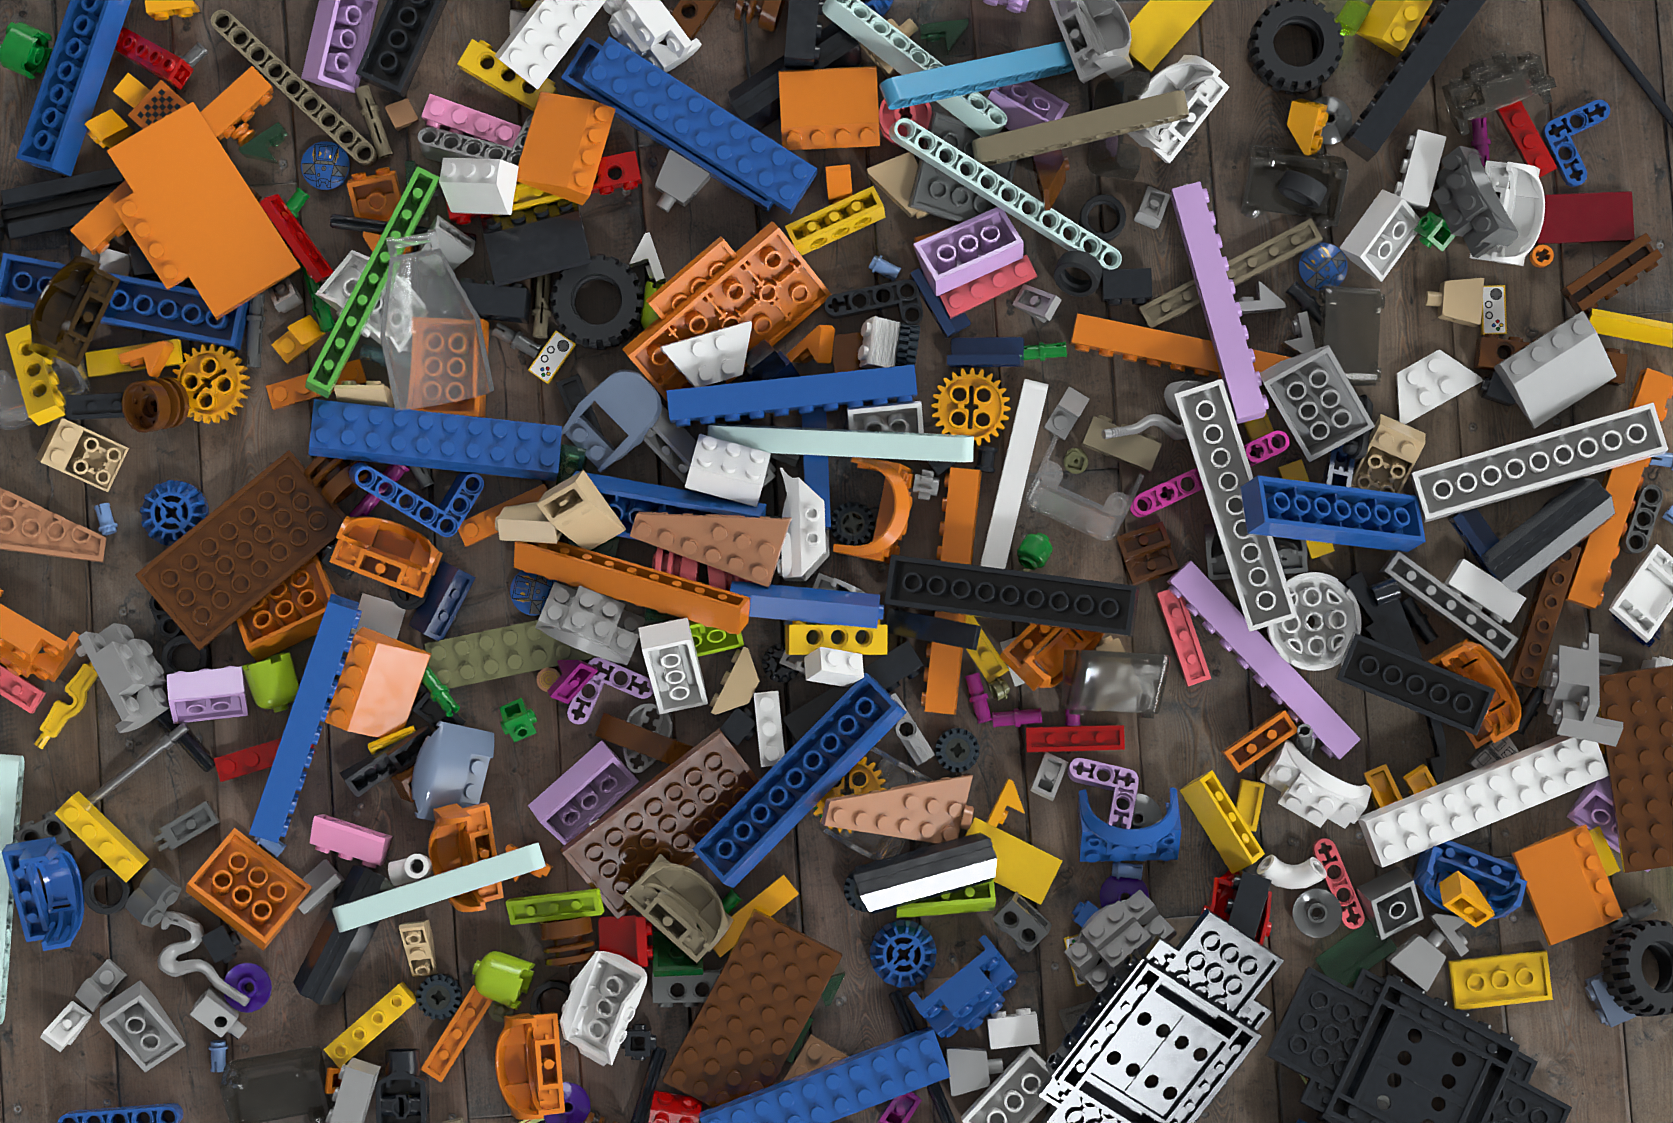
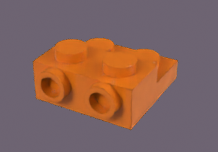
(375, 194)

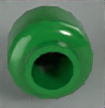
(1034, 551)

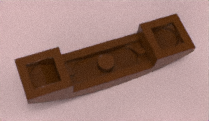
(641, 739)

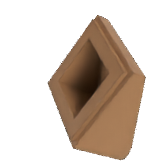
(401, 114)

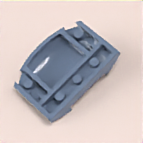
(451, 768)

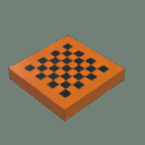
(156, 105)

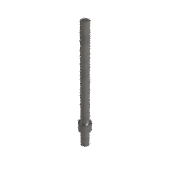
(166, 741)

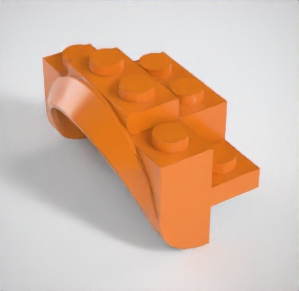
(386, 553)
(22, 642)
(460, 839)
(529, 1064)

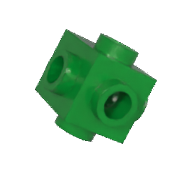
(1434, 231)
(520, 724)

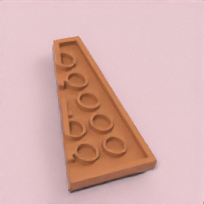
(35, 530)
(726, 542)
(908, 811)

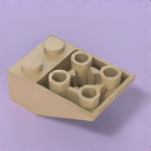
(372, 393)
(82, 453)
(1390, 456)
(580, 512)

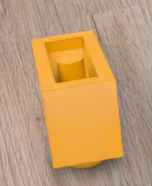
(1465, 899)

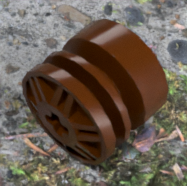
(767, 10)
(155, 404)
(335, 475)
(567, 941)

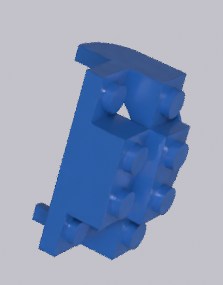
(968, 993)

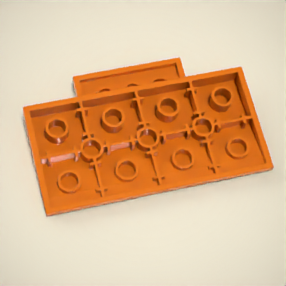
(198, 213)
(723, 288)

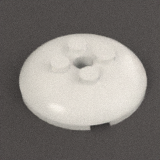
(1335, 619)

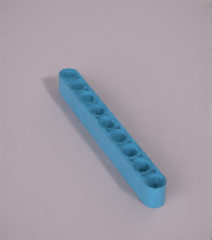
(976, 75)

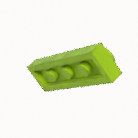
(555, 906)

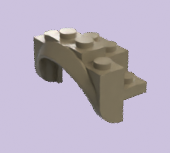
(680, 905)

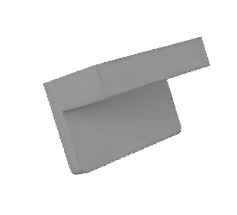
(324, 881)

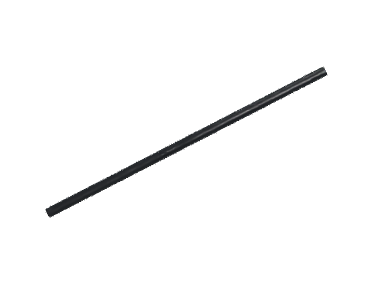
(1625, 60)

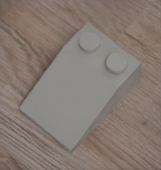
(141, 1026)

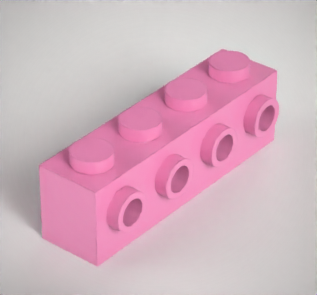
(468, 122)

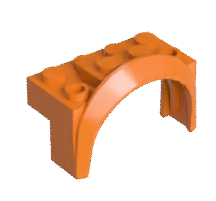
(892, 512)
(1046, 667)
(1488, 672)

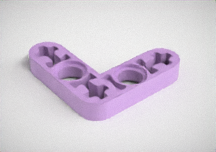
(598, 682)
(1119, 788)

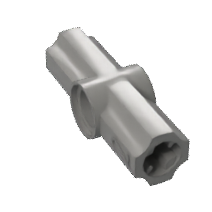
(914, 743)

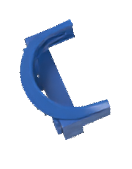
(1109, 843)
(1495, 875)
(62, 886)

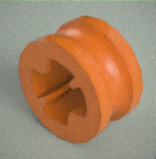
(243, 134)
(1549, 253)

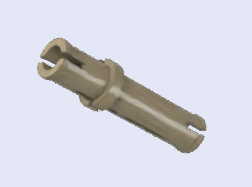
(364, 94)
(540, 329)

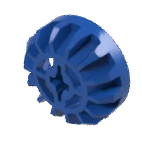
(189, 494)
(919, 937)

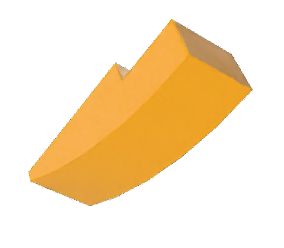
(1383, 786)

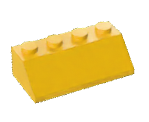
(1393, 23)

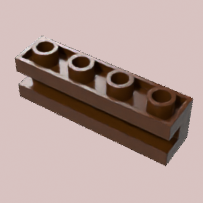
(1610, 274)

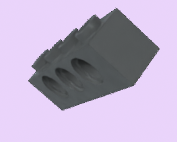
(665, 998)

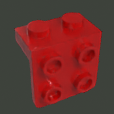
(627, 937)
(674, 1108)

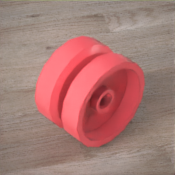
(919, 114)

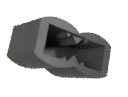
(153, 897)

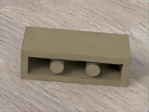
(1130, 449)

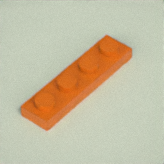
(294, 391)
(483, 524)
(456, 1035)

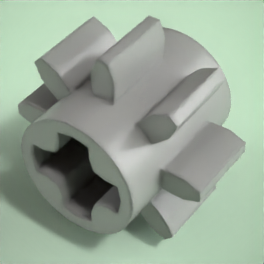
(925, 484)

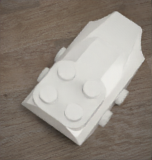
(340, 286)
(805, 542)
(602, 1005)

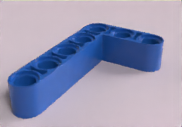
(416, 503)
(131, 1114)

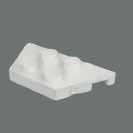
(711, 355)
(1431, 384)

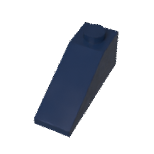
(1338, 468)

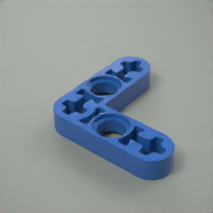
(1564, 139)

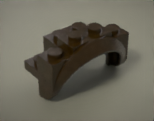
(69, 311)

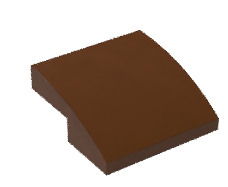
(846, 352)
(1147, 553)

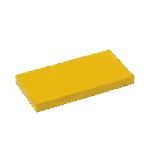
(1160, 28)
(1019, 863)
(1500, 980)

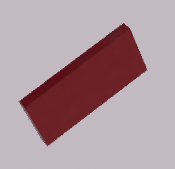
(1587, 218)

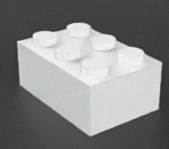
(727, 470)

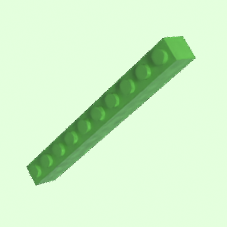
(370, 285)

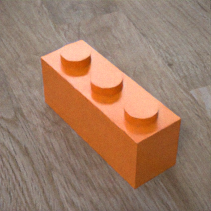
(1259, 741)

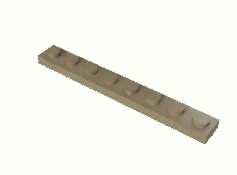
(1240, 270)

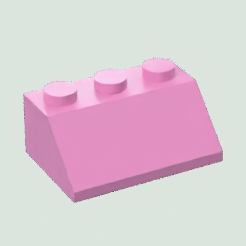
(349, 840)

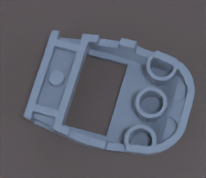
(629, 402)

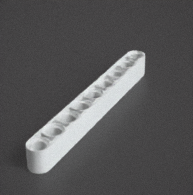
(1014, 474)

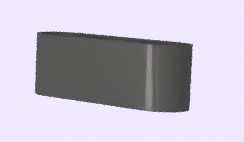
(1650, 511)

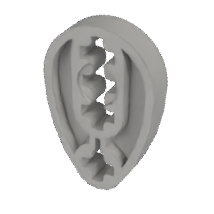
(663, 726)

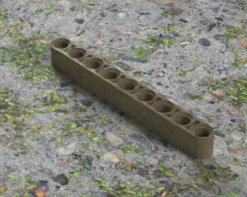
(286, 80)
(1081, 128)

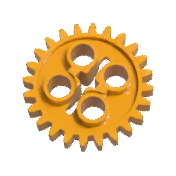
(222, 400)
(993, 408)
(872, 783)

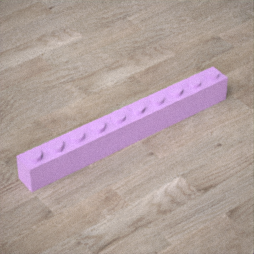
(1218, 302)
(1262, 659)

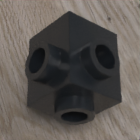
(636, 1051)

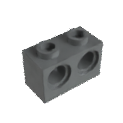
(43, 829)
(1026, 918)

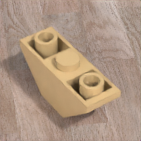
(738, 684)
(419, 947)

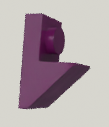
(573, 678)
(900, 1109)

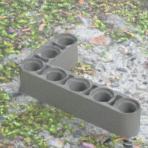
(444, 144)

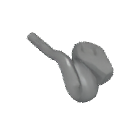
(1174, 431)
(169, 965)

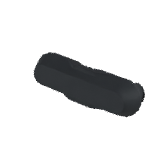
(1358, 446)

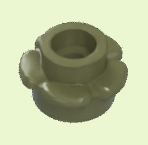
(999, 689)

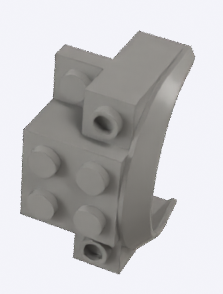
(1576, 678)

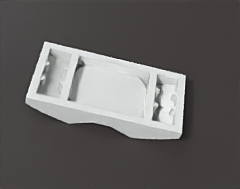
(1647, 594)

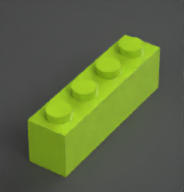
(967, 900)

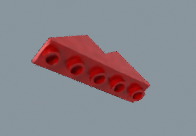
(153, 58)

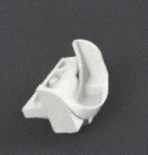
(646, 23)
(1200, 101)
(1522, 203)
(1313, 791)

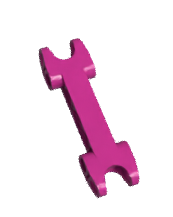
(1154, 500)

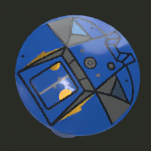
(325, 165)
(1322, 266)
(530, 592)

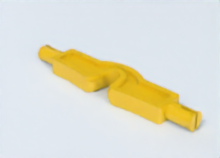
(60, 711)

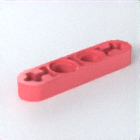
(1340, 882)

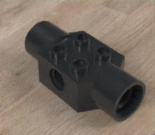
(403, 1091)

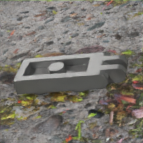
(186, 827)

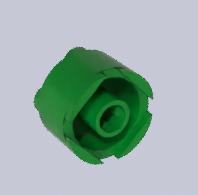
(25, 49)

